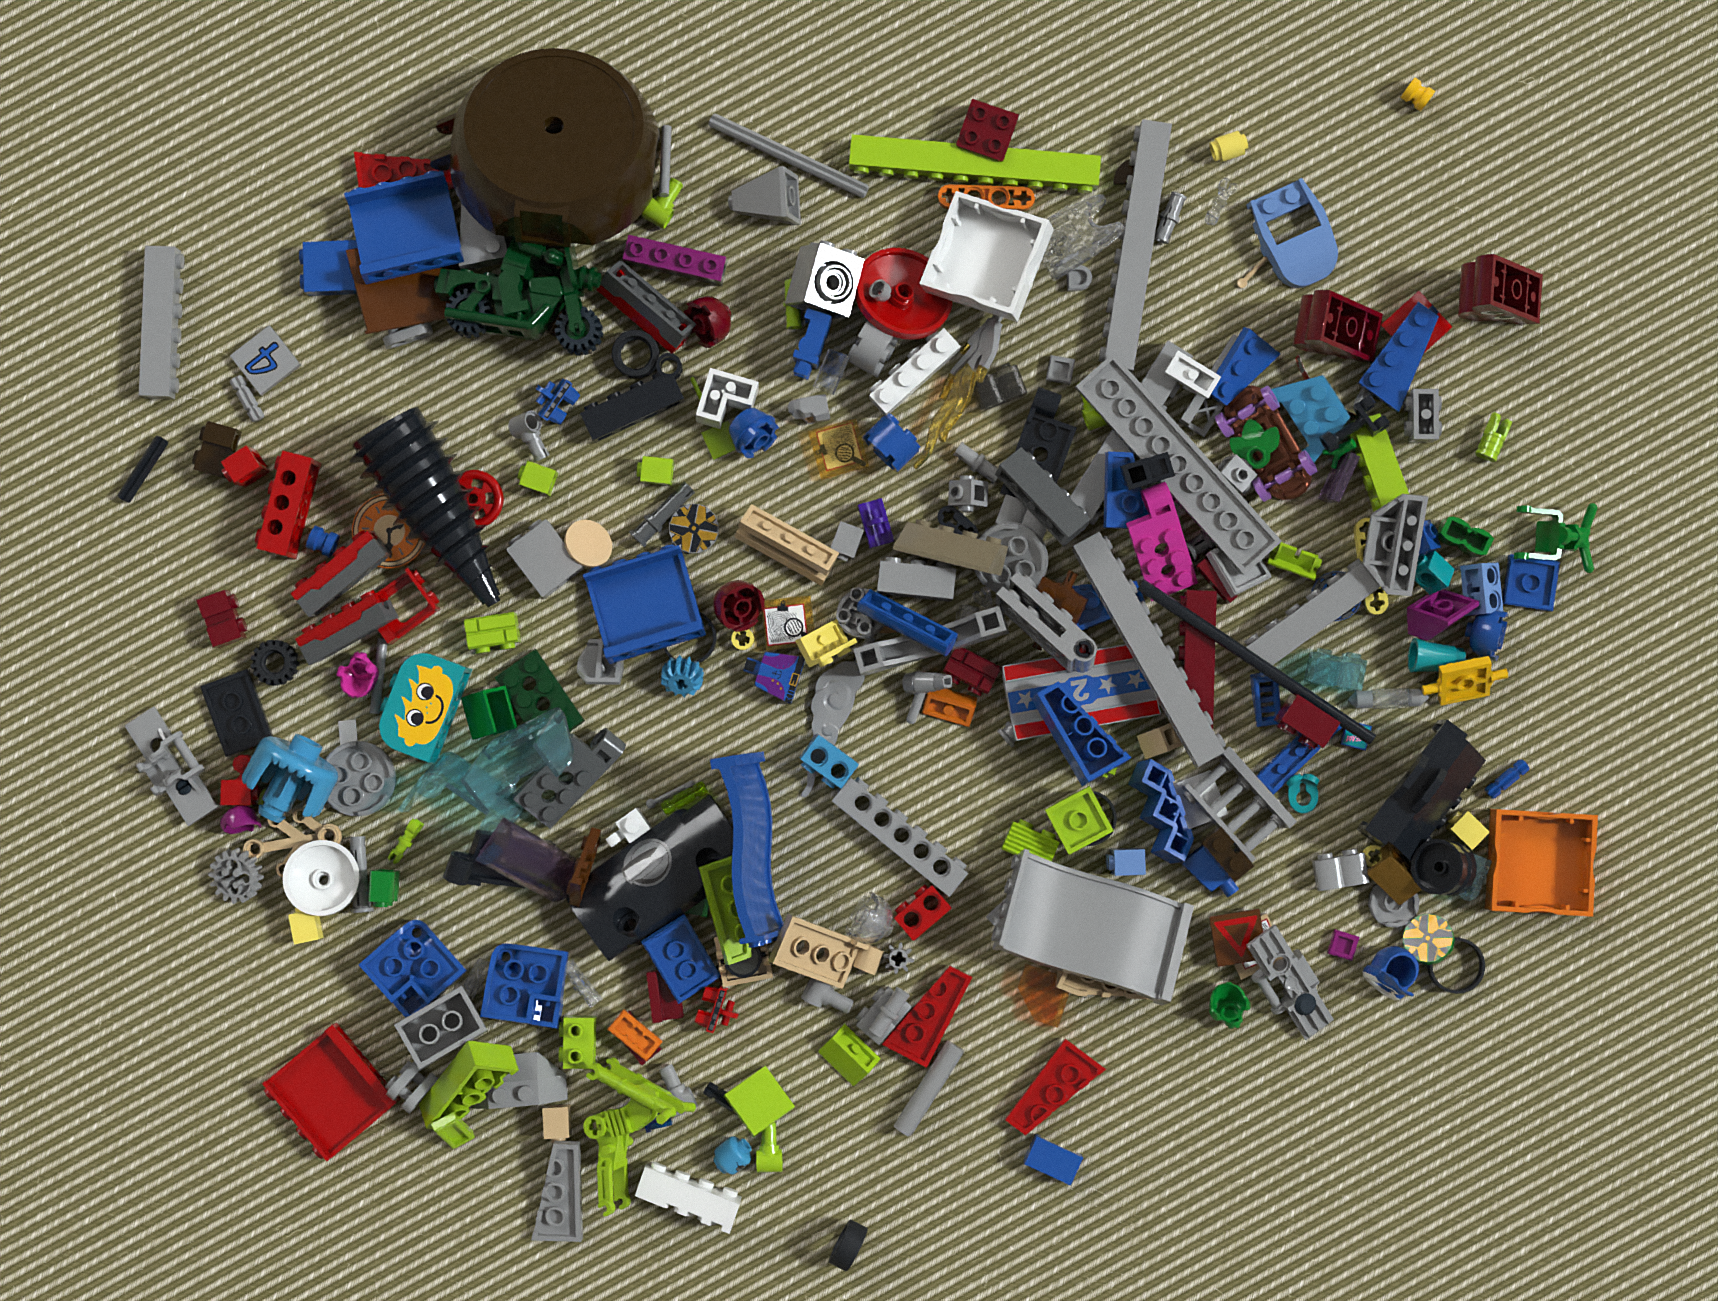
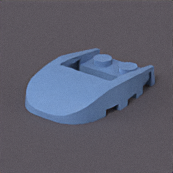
(1301, 258)

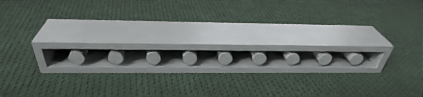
(1137, 242)
(1148, 650)

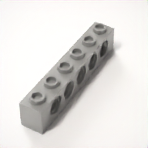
(945, 882)

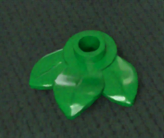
(1253, 440)

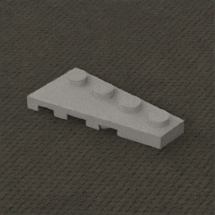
(561, 1200)

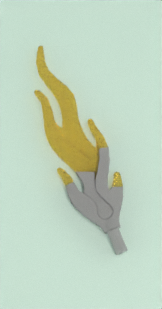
(959, 385)

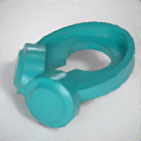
(1311, 783)

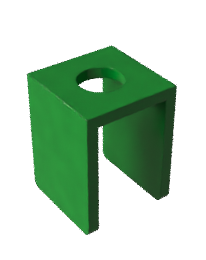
(489, 712)

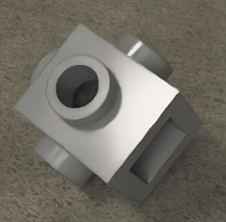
(1238, 473)
(962, 493)

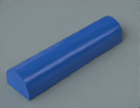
(907, 622)

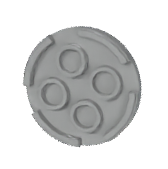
(1024, 555)
(364, 778)

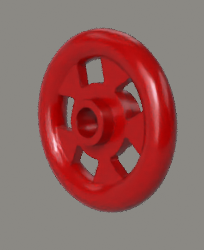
(490, 485)

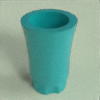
(1428, 656)

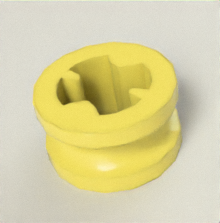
(749, 634)
(1371, 848)

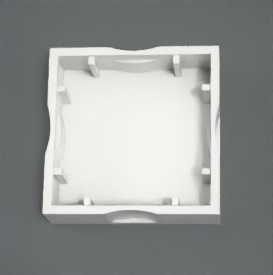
(986, 256)

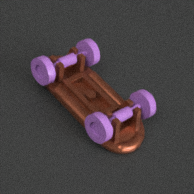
(1289, 467)

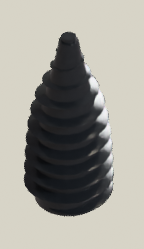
(428, 496)

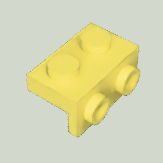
(824, 643)

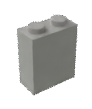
(543, 558)

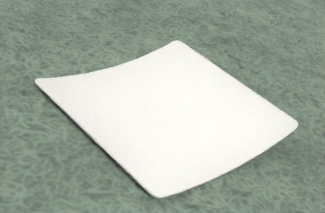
(1194, 815)

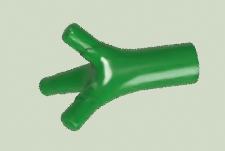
(1343, 448)

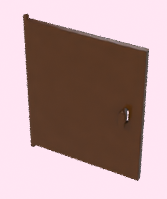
(398, 300)

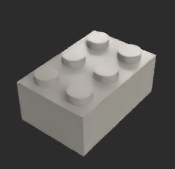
(916, 579)
(441, 1027)

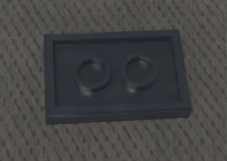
(236, 712)

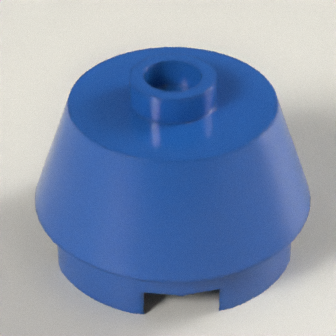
(752, 431)

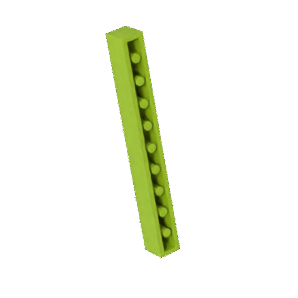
(946, 160)

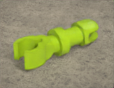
(410, 833)

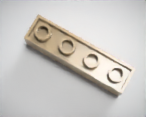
(786, 544)

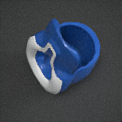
(1392, 972)

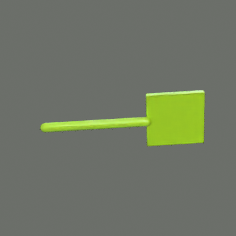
(717, 440)

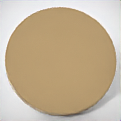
(588, 543)

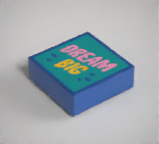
(1351, 740)

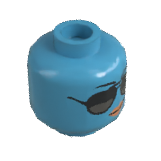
(732, 1155)

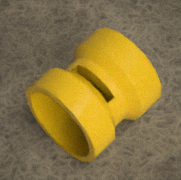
(1417, 94)

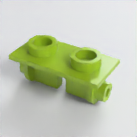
(1304, 565)

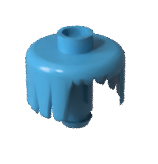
(297, 773)

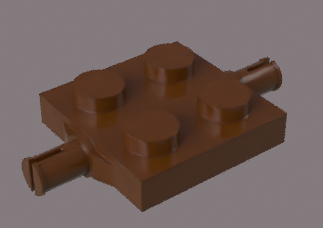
(1064, 597)

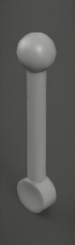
(650, 803)

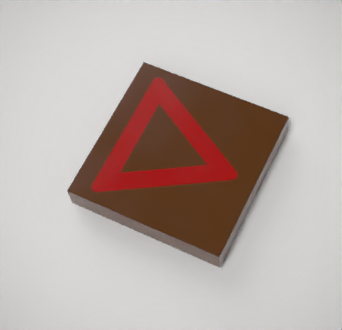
(1232, 933)

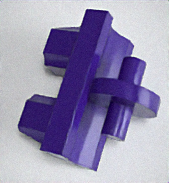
(875, 523)

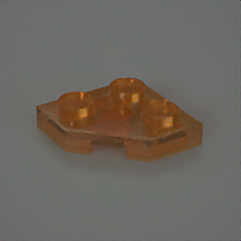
(1041, 995)

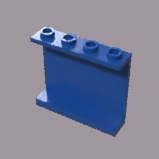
(404, 227)

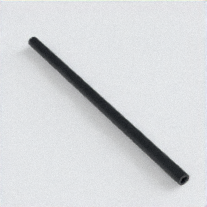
(1254, 660)

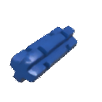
(1506, 779)

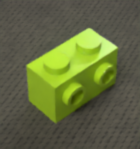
(578, 1042)

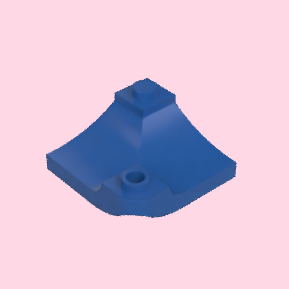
(412, 969)
(525, 987)

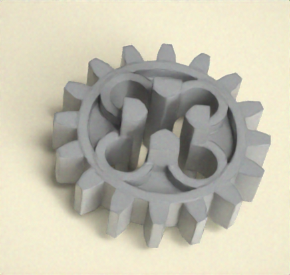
(246, 885)

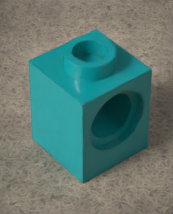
(1433, 572)

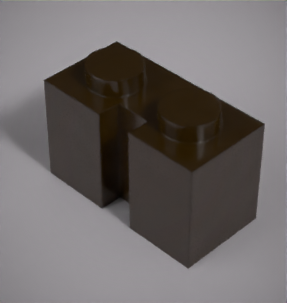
(217, 445)
(1231, 862)

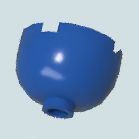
(1487, 633)

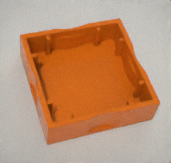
(1541, 862)

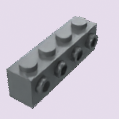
(1042, 496)

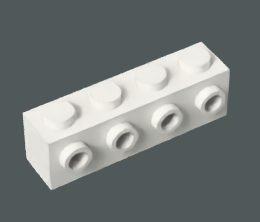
(916, 371)

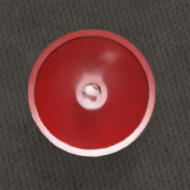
(909, 310)

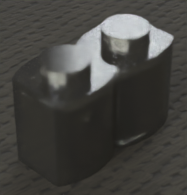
(999, 387)

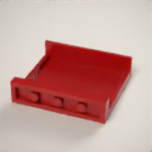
(330, 1092)

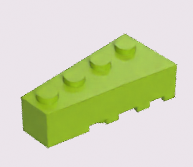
(1378, 466)

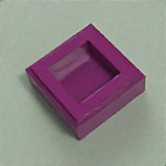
(1343, 945)

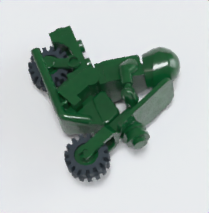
(523, 300)

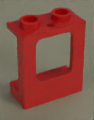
(396, 630)

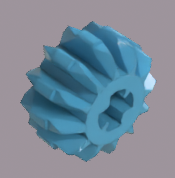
(682, 676)

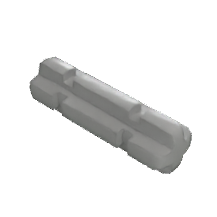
(247, 398)

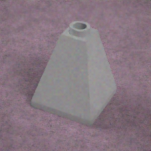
(769, 197)

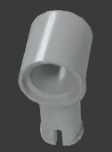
(527, 427)
(821, 993)
(675, 1087)

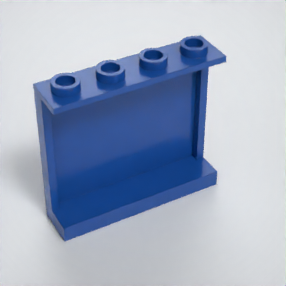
(644, 603)

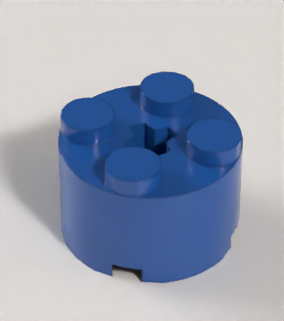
(891, 443)

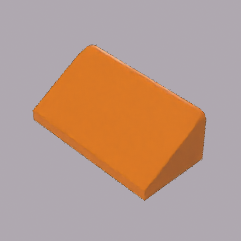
(950, 706)

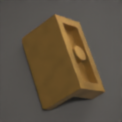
(1394, 875)

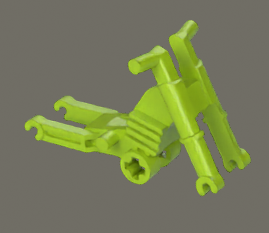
(617, 1124)

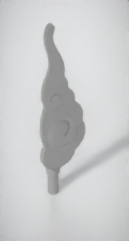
(833, 705)

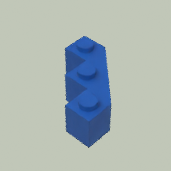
(1163, 811)

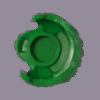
(1228, 1004)

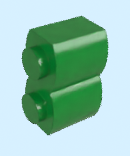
(1469, 540)
(383, 887)

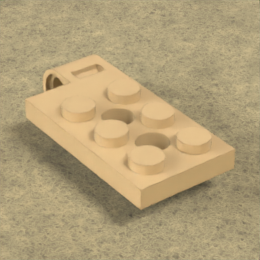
(838, 958)

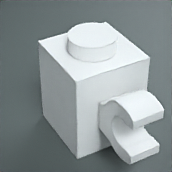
(630, 827)

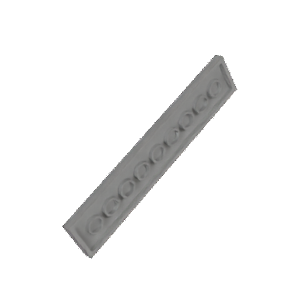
(1197, 482)

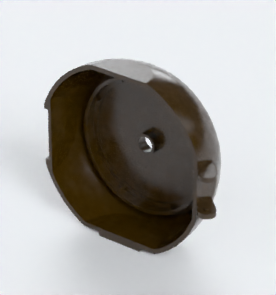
(544, 184)

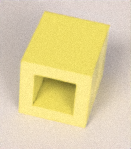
(1466, 829)
(305, 927)

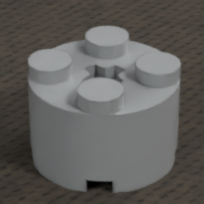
(872, 349)

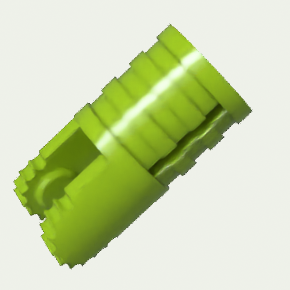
(1493, 441)

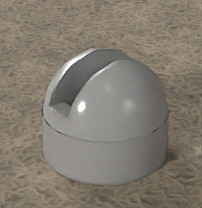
(881, 287)

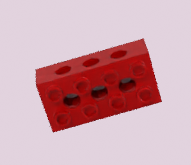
(295, 515)

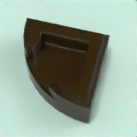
(1122, 172)

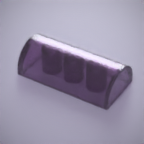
(528, 860)

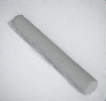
(665, 161)
(380, 663)

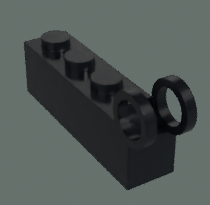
(635, 405)

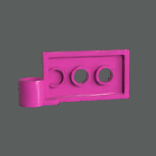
(1156, 528)

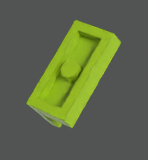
(849, 1055)

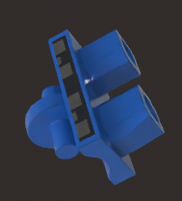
(562, 391)

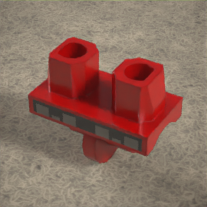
(710, 1019)

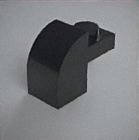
(1147, 471)

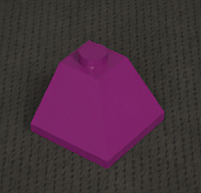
(1437, 612)

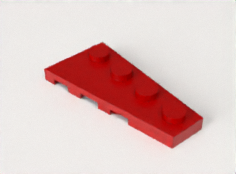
(381, 168)
(927, 1021)
(1055, 1084)

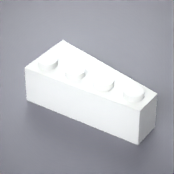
(689, 1196)

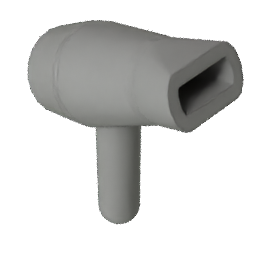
(920, 684)

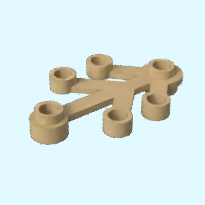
(297, 837)

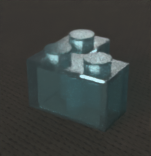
(1337, 672)

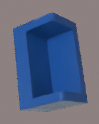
(1052, 1160)

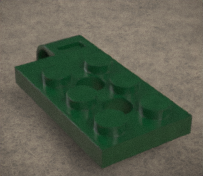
(546, 687)

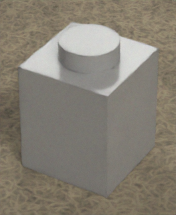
(847, 541)

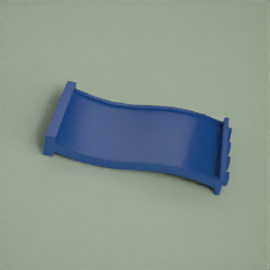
(751, 847)

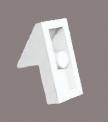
(1192, 375)

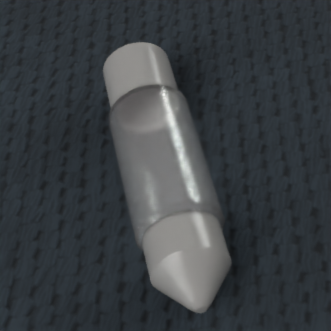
(1388, 698)

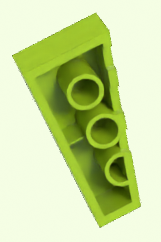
(467, 1080)

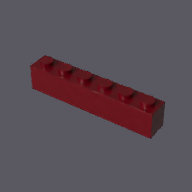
(1197, 649)

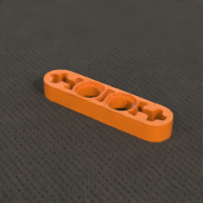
(986, 193)

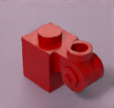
(235, 791)

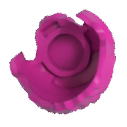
(358, 676)

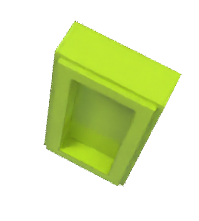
(453, 1130)

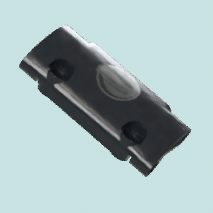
(653, 878)

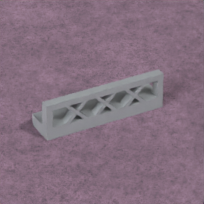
(1195, 404)

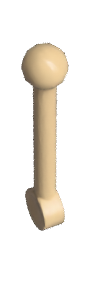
(1242, 282)

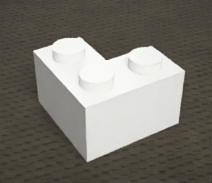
(722, 391)

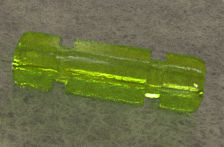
(684, 798)

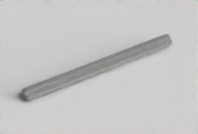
(788, 155)

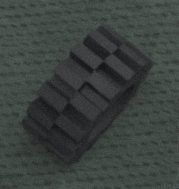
(259, 662)

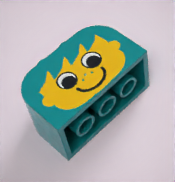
(422, 705)

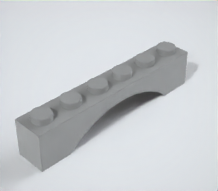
(903, 650)

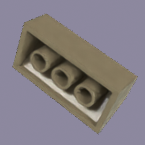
(952, 548)

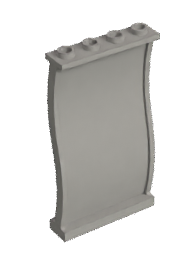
(1092, 927)

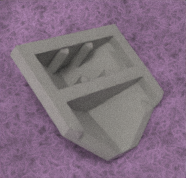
(595, 668)

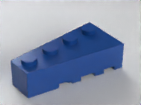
(1078, 735)

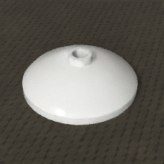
(304, 873)

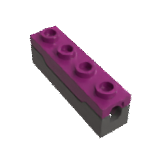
(675, 260)

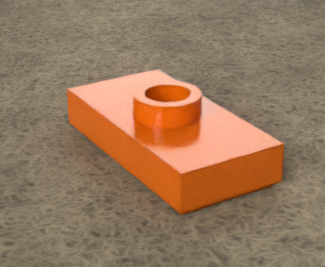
(635, 1035)

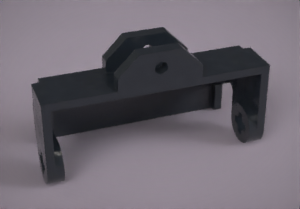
(1426, 792)

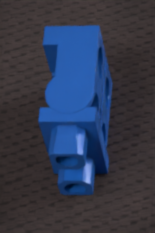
(812, 343)

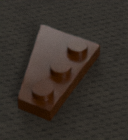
(583, 866)

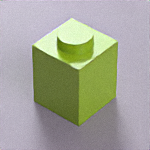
(655, 471)
(537, 478)

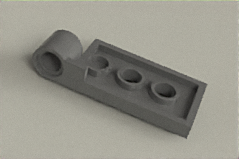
(586, 769)

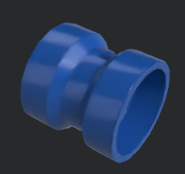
(322, 541)

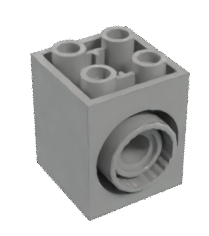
(825, 279)

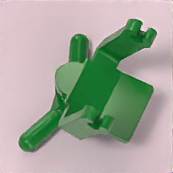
(1557, 536)

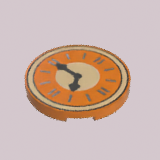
(372, 518)

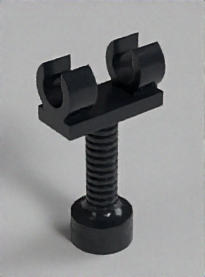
(1330, 441)

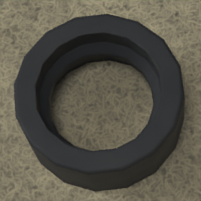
(618, 346)
(848, 1245)

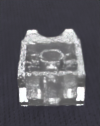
(1079, 236)

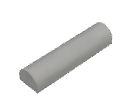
(928, 1088)

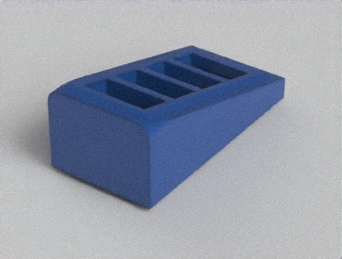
(1258, 678)

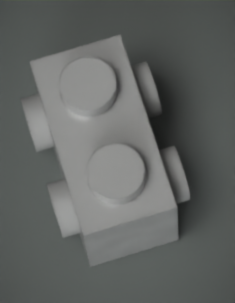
(1423, 415)

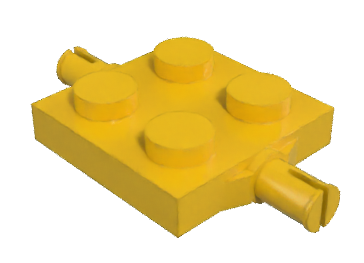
(1464, 680)

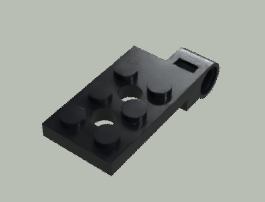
(1047, 433)
(465, 870)

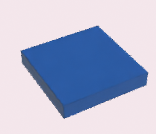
(1530, 583)

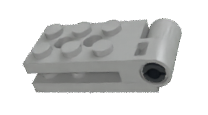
(1068, 646)

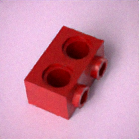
(244, 467)
(926, 916)

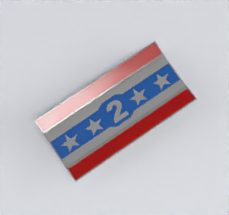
(1109, 691)

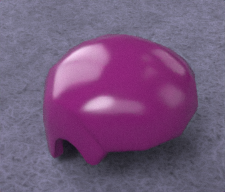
(239, 820)

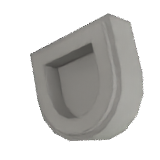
(1078, 279)

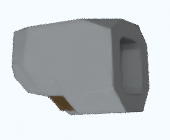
(810, 409)

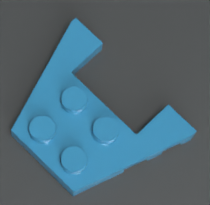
(1313, 409)

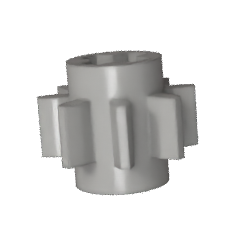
(902, 963)

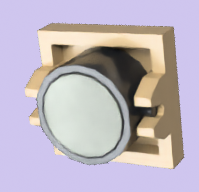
(747, 970)

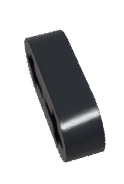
(958, 517)

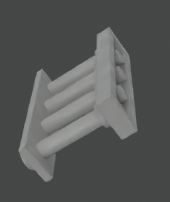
(1246, 781)

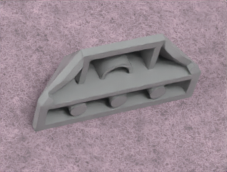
(1395, 543)
(533, 1084)

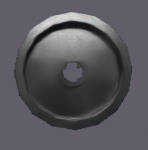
(1443, 867)

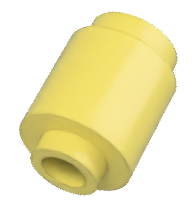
(1228, 146)

